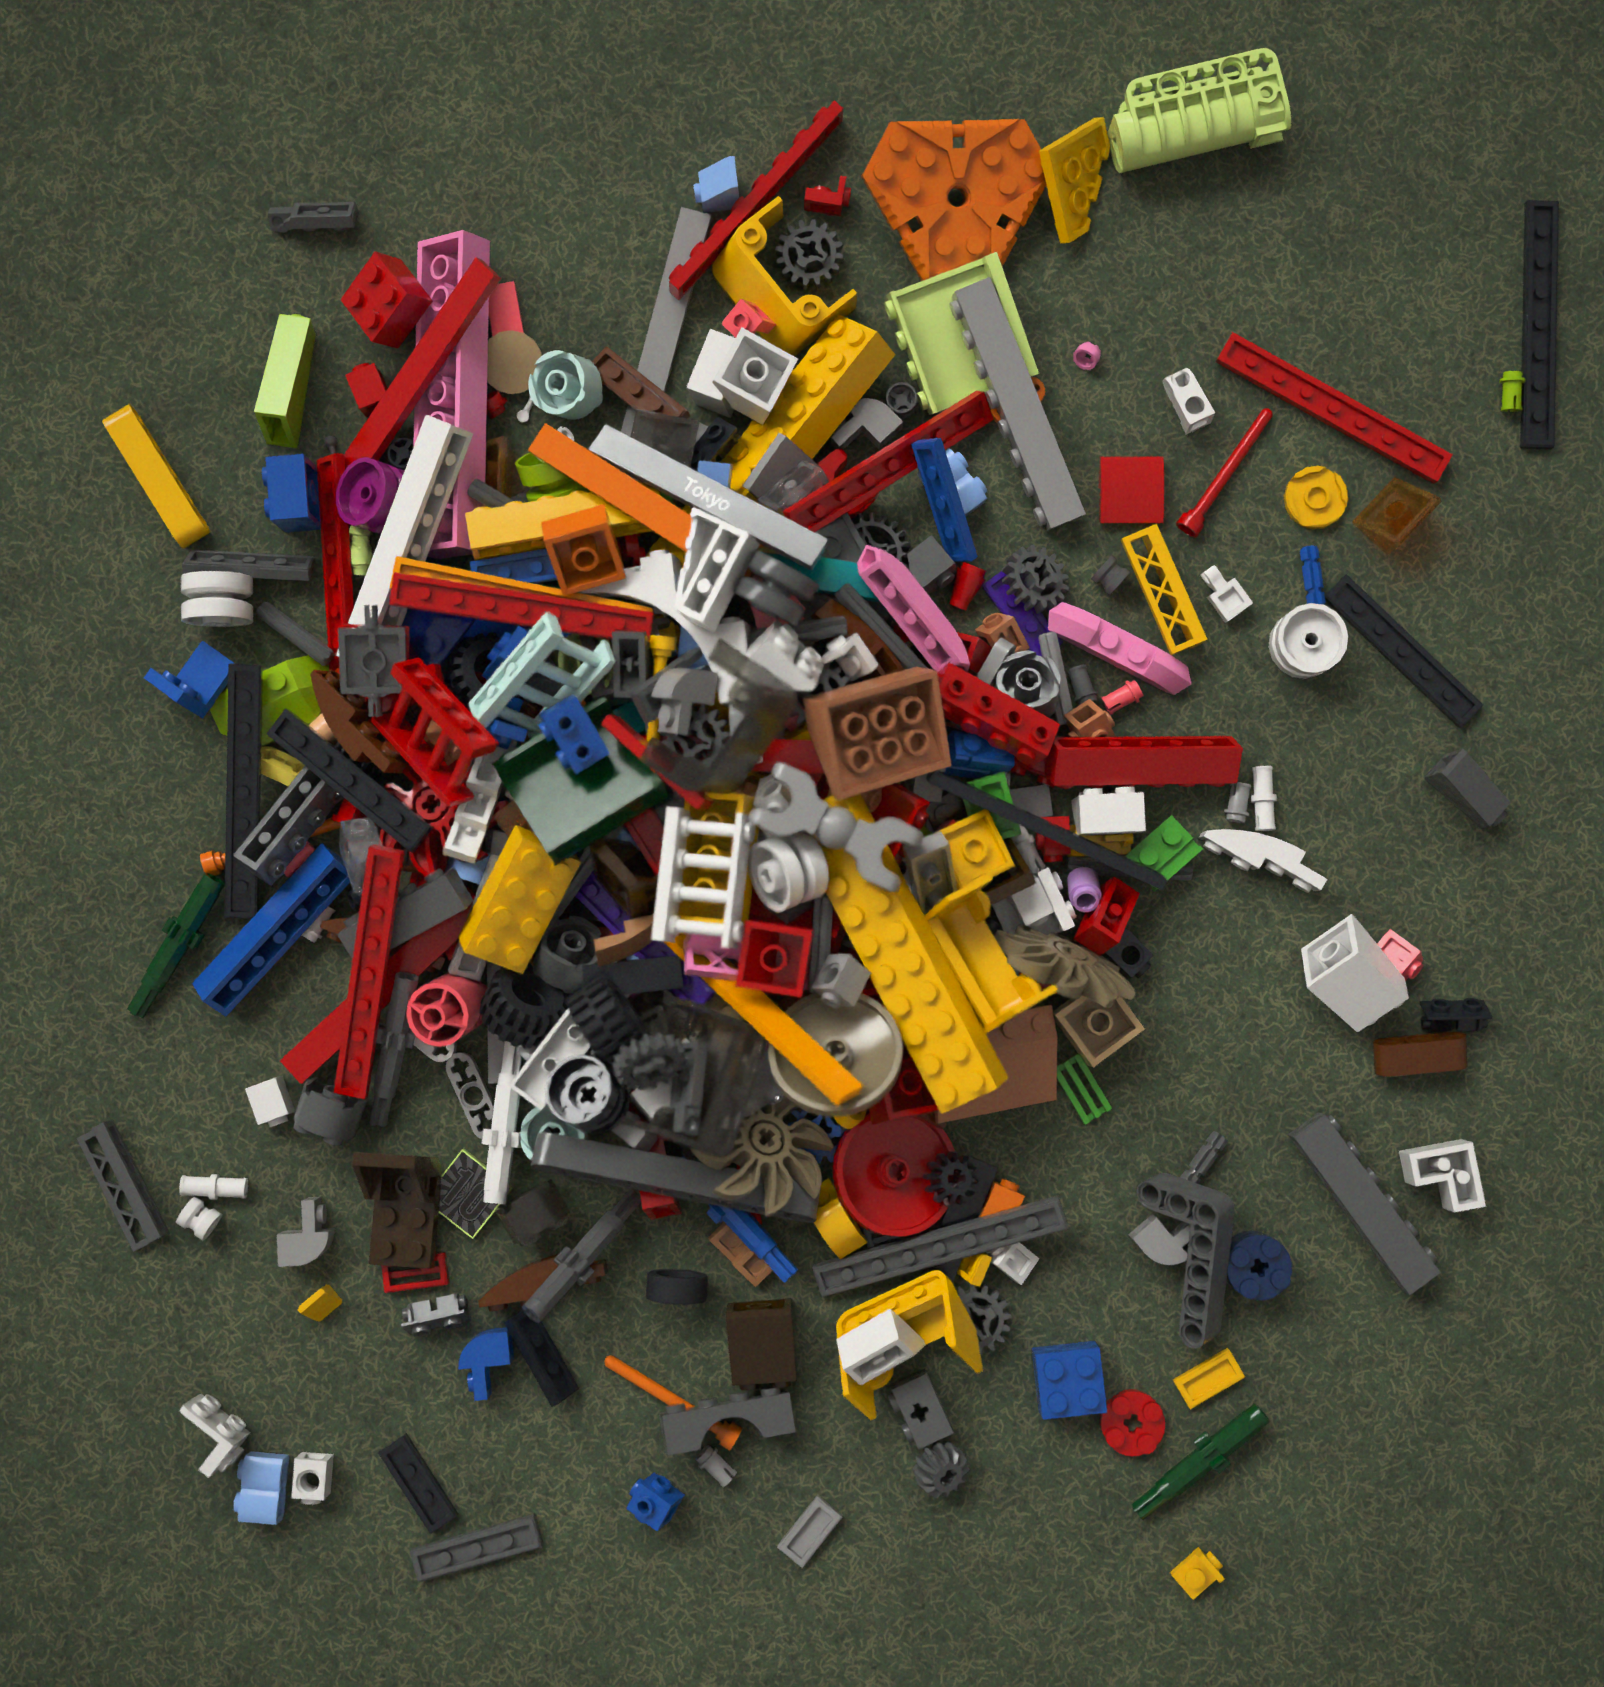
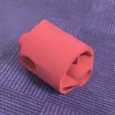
(445, 1009)

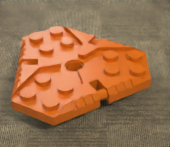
(993, 170)

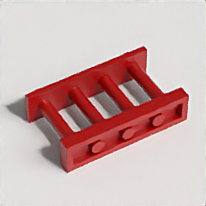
(453, 719)

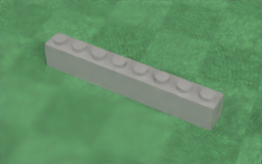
(1017, 404)

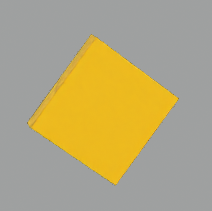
(976, 848)

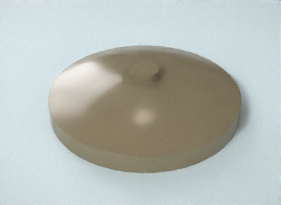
(858, 1038)

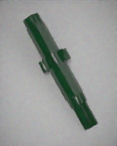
(182, 934)
(1210, 1454)

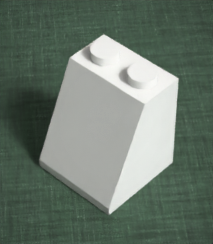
(1353, 974)

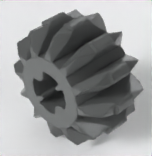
(940, 1469)

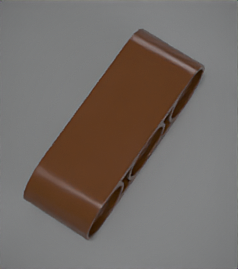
(1420, 1054)

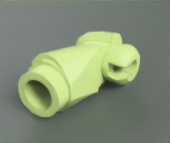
(360, 550)

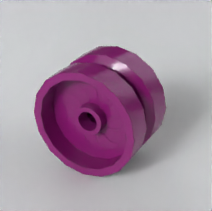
(367, 493)

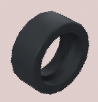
(676, 1286)

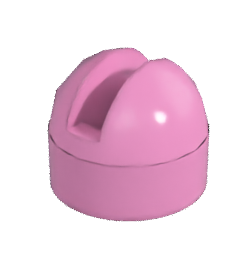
(1084, 362)

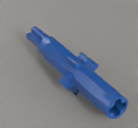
(755, 1238)

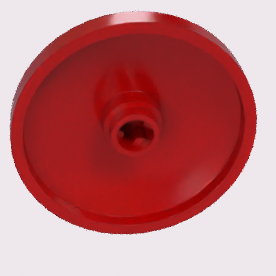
(882, 1171)

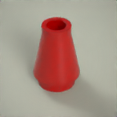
(966, 585)

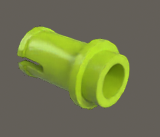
(1512, 391)

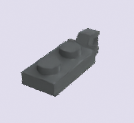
(314, 216)
(688, 1090)

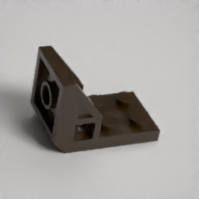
(625, 876)
(1003, 884)
(404, 1207)

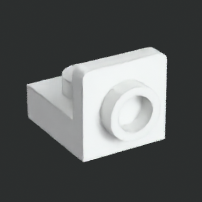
(851, 656)
(1014, 1261)

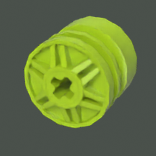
(544, 478)

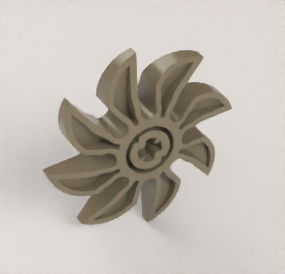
(1064, 964)
(770, 1150)

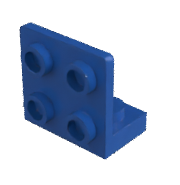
(197, 682)

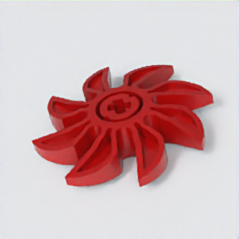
(422, 801)

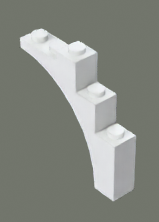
(658, 588)

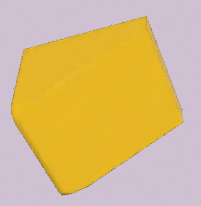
(320, 1303)

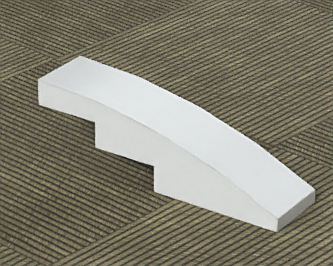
(475, 815)

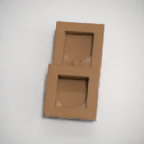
(619, 946)
(740, 1255)

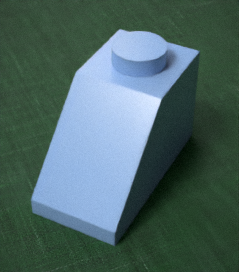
(717, 186)

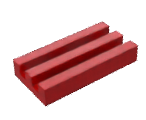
(442, 1268)

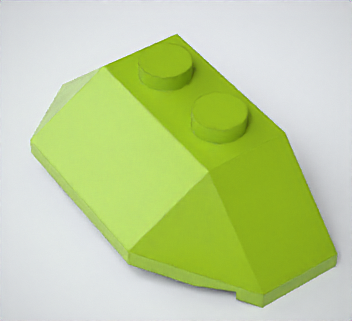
(284, 687)

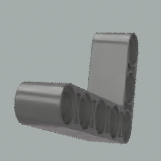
(1199, 1319)

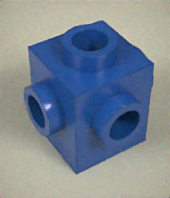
(654, 1501)

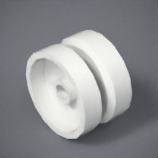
(216, 598)
(1324, 630)
(788, 870)

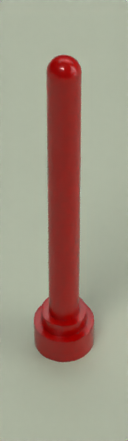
(1192, 521)

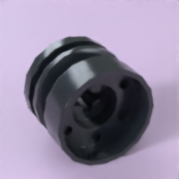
(571, 1093)

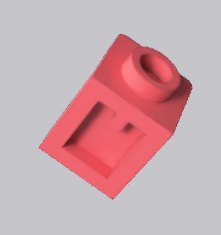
(748, 316)
(1402, 954)

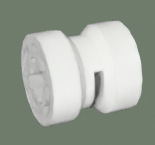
(198, 1218)

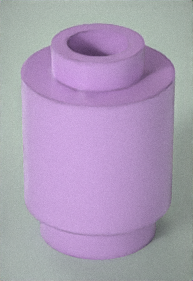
(1084, 889)

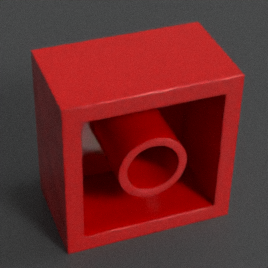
(386, 300)

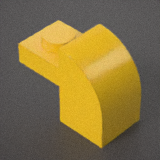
(835, 1224)

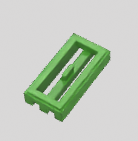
(1095, 1112)

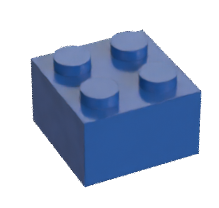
(292, 492)
(1069, 1380)

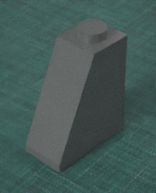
(1468, 788)

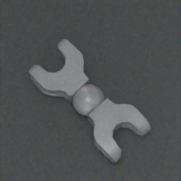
(836, 827)

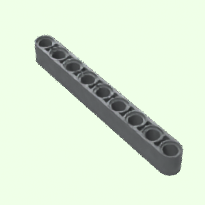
(656, 1174)

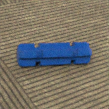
(1312, 575)

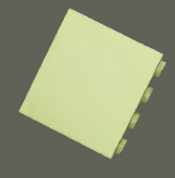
(935, 338)

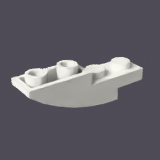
(1253, 848)

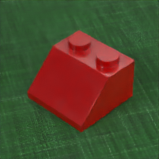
(775, 957)

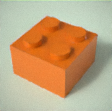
(583, 550)

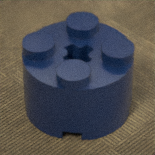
(1273, 1272)

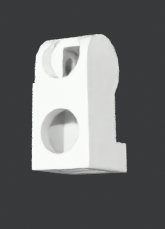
(1188, 400)

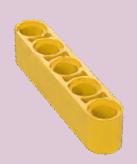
(156, 476)

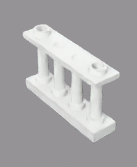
(672, 890)

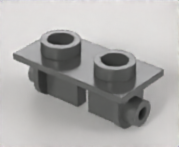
(423, 1318)

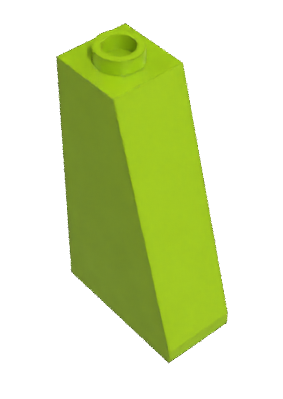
(286, 381)

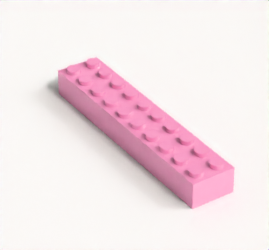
(460, 386)

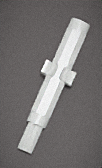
(502, 1136)

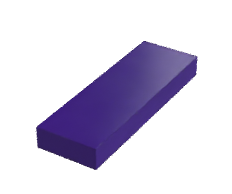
(1029, 622)

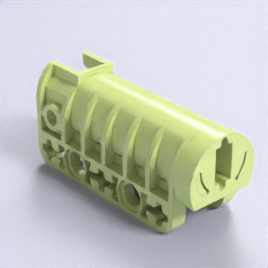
(1200, 114)

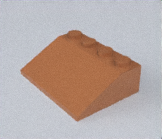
(879, 731)
(1028, 1055)

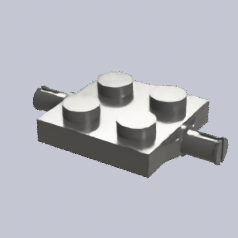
(368, 657)

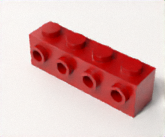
(995, 716)

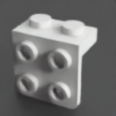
(1058, 921)
(225, 1429)

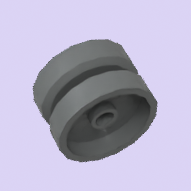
(776, 588)

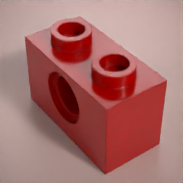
(1105, 924)

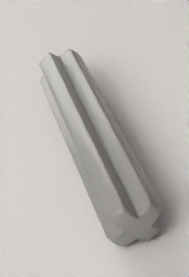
(1050, 647)

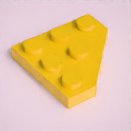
(1073, 176)

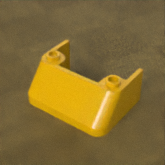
(745, 278)
(978, 959)
(931, 1310)

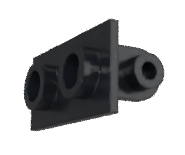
(715, 441)
(1468, 1013)

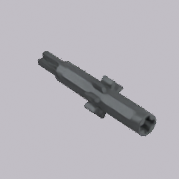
(394, 1038)
(575, 1264)

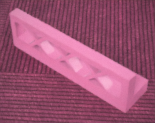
(711, 948)

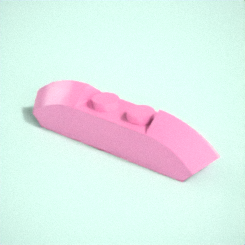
(912, 609)
(1119, 648)

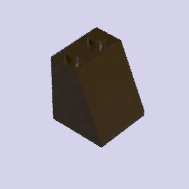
(761, 1343)

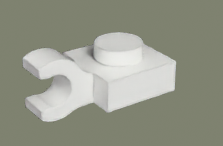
(1228, 597)

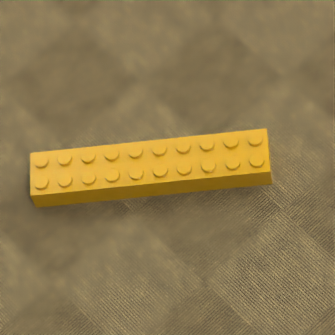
(811, 402)
(912, 976)

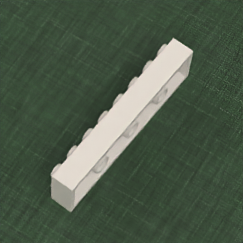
(561, 1042)

